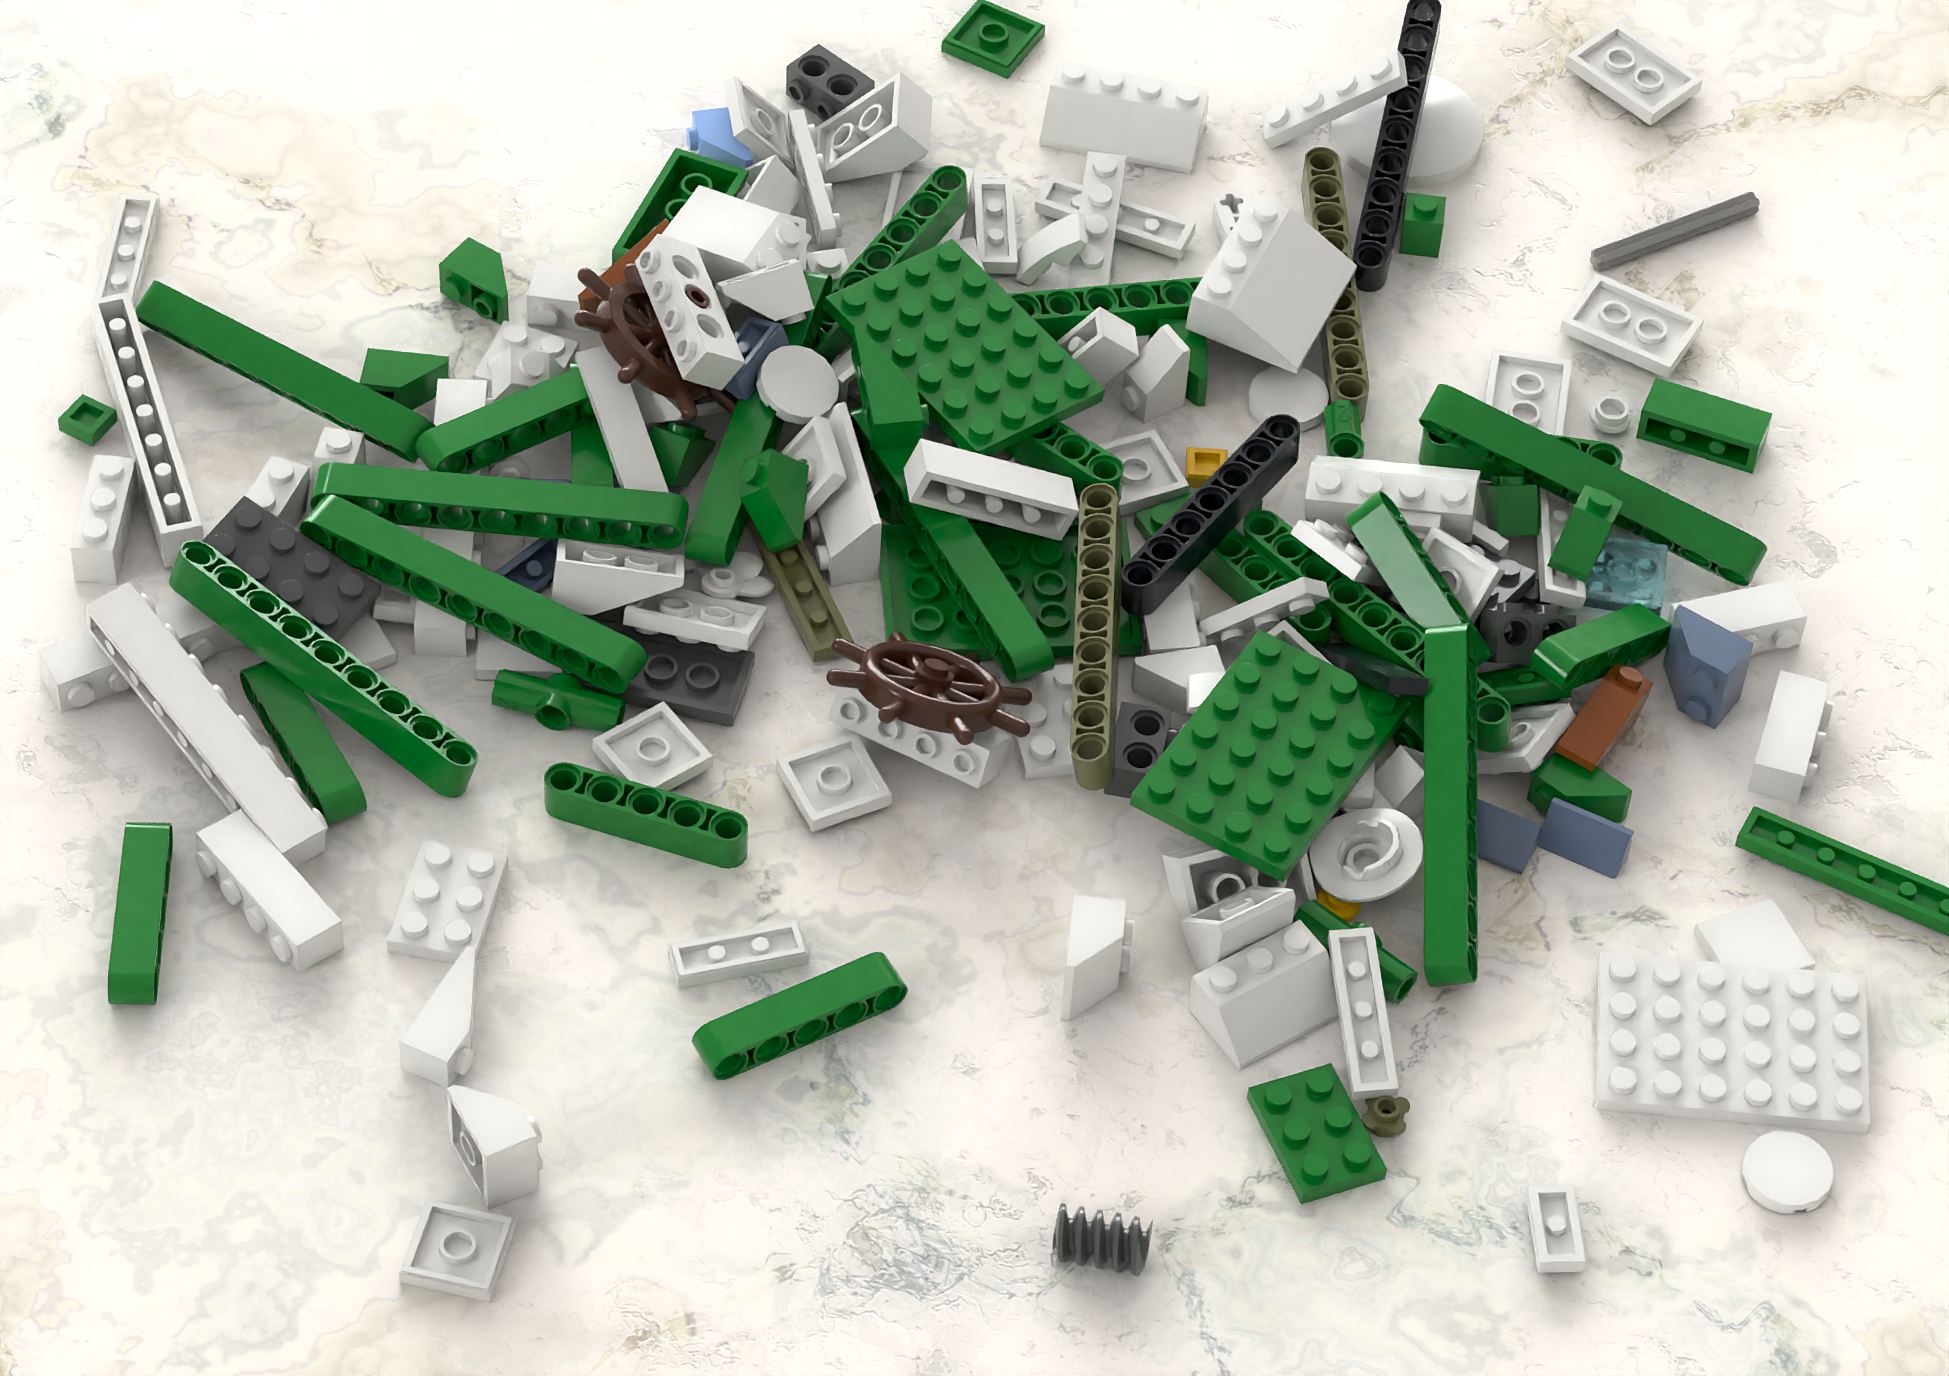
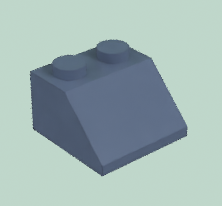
(1705, 666)

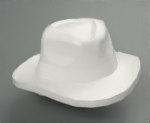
(1366, 854)

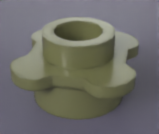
(1386, 1124)

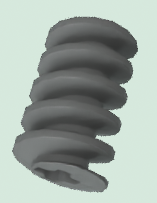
(1101, 1240)

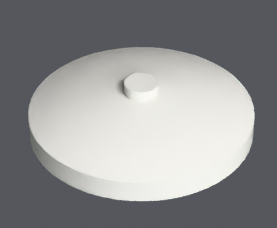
(1446, 140)

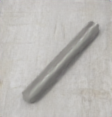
(1674, 231)

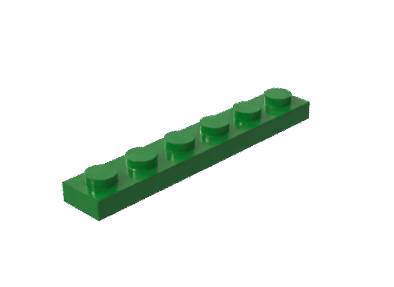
(1846, 869)

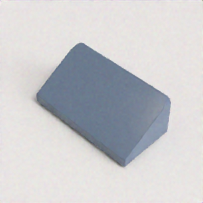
(755, 340)
(533, 565)
(1505, 837)
(1585, 838)

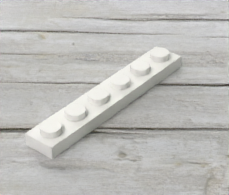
(1100, 206)

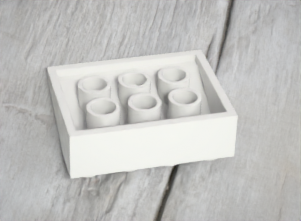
(1270, 286)

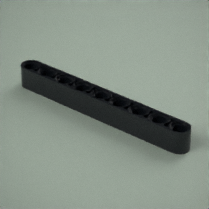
(1396, 147)

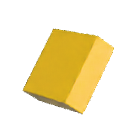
(1202, 464)

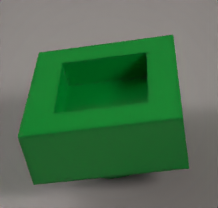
(87, 420)

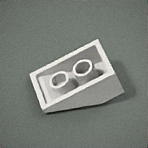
(877, 132)
(735, 234)
(605, 576)

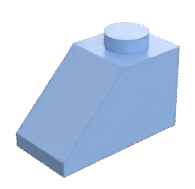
(713, 138)

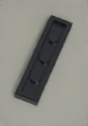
(1373, 669)

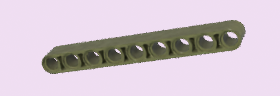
(1342, 334)
(1096, 637)

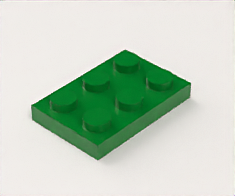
(1316, 1133)

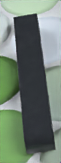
(1209, 515)

